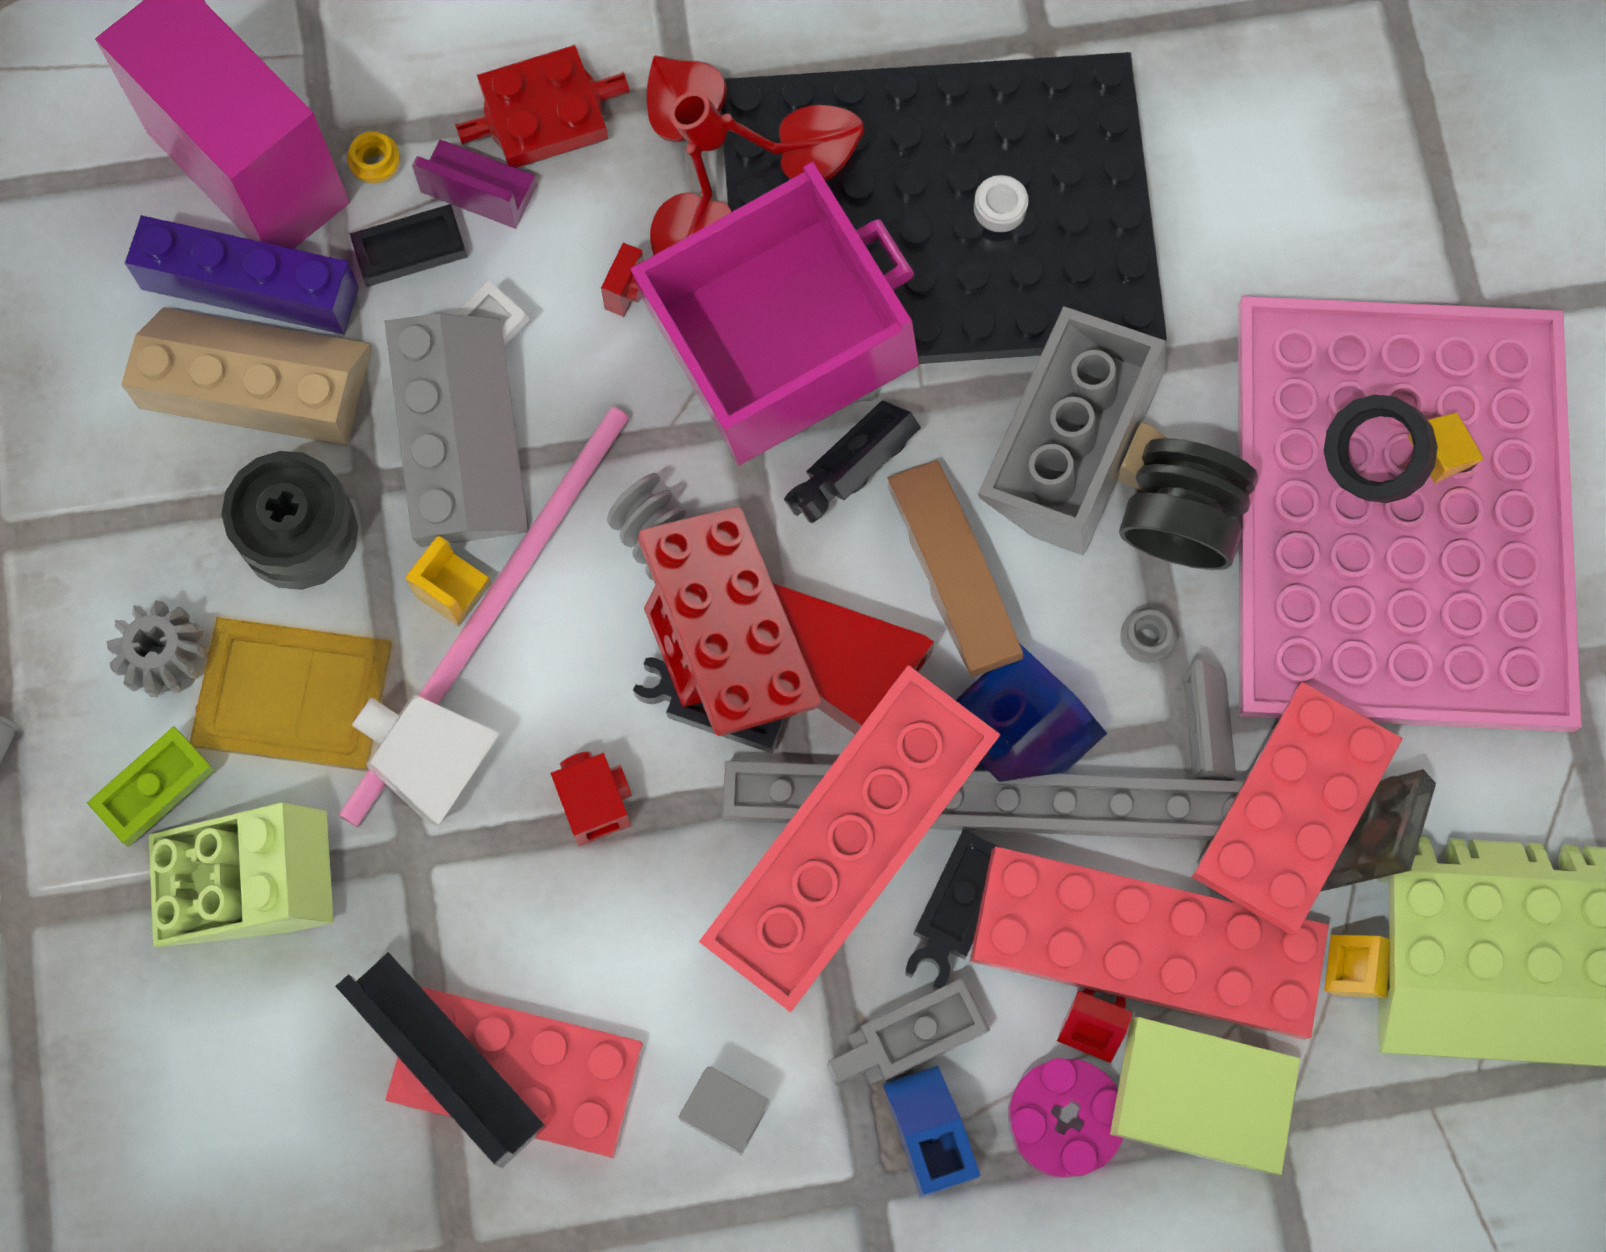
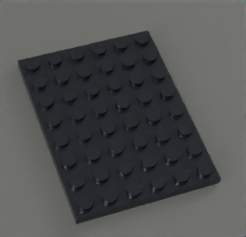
(925, 149)

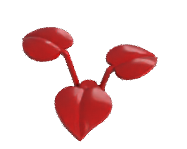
(686, 105)

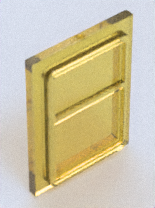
(288, 693)

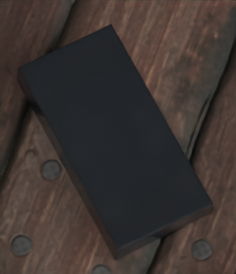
(408, 245)

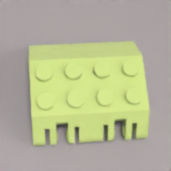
(1498, 955)

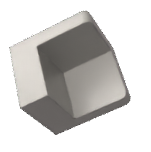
(724, 1110)

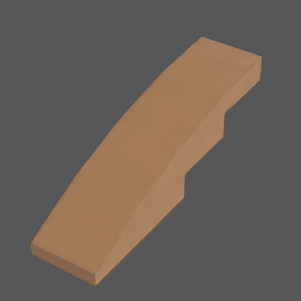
(955, 569)

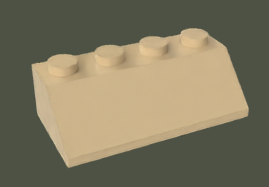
(247, 375)

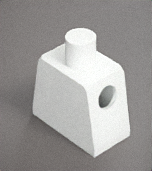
(424, 752)

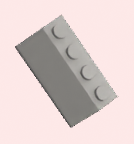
(456, 427)
(1074, 428)

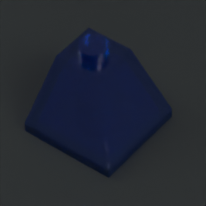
(1038, 720)

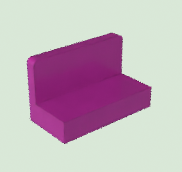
(475, 183)

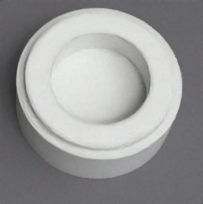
(1000, 203)

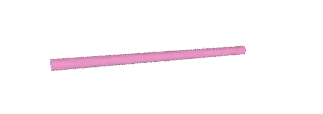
(501, 590)

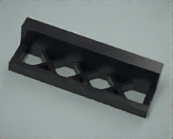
(443, 1059)

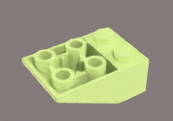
(241, 876)

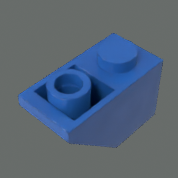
(931, 1132)

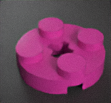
(1033, 1124)

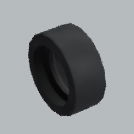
(1354, 415)

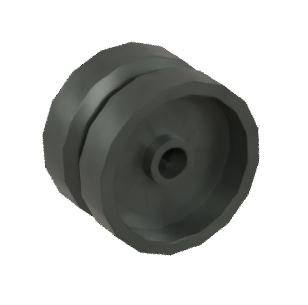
(290, 520)

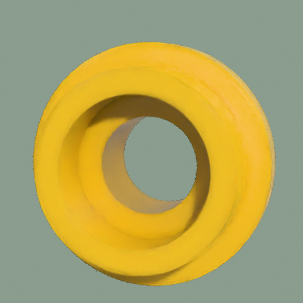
(368, 145)

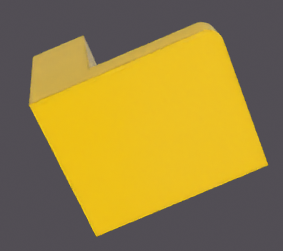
(447, 582)

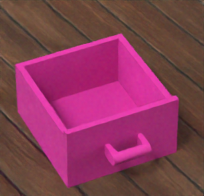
(225, 119)
(781, 313)

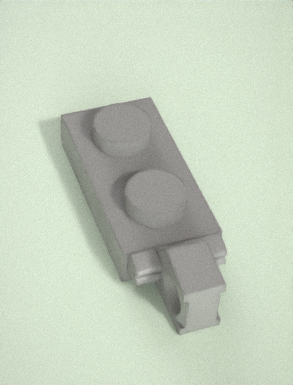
(911, 1035)

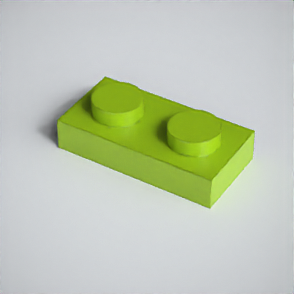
(150, 786)

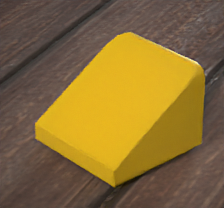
(1455, 447)

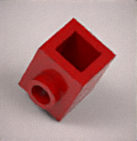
(592, 796)

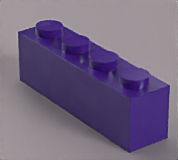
(242, 274)

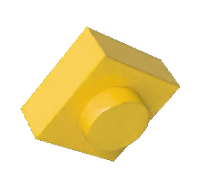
(1358, 966)

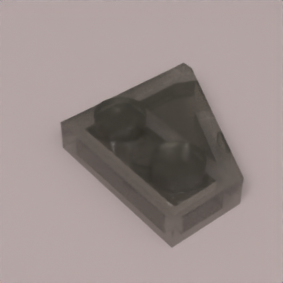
(1386, 832)

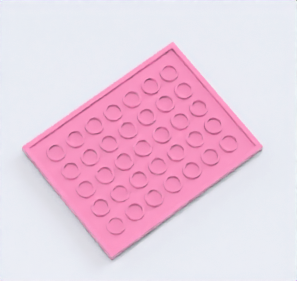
(1427, 602)

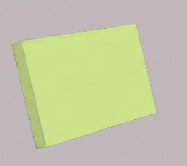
(1205, 1096)

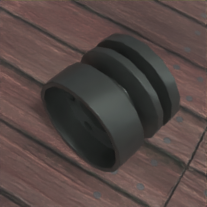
(1189, 504)

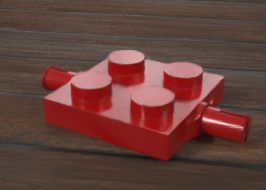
(542, 107)

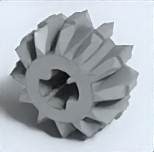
(154, 669)

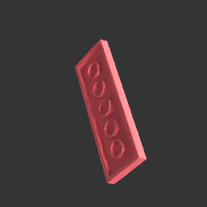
(849, 838)
(1147, 943)

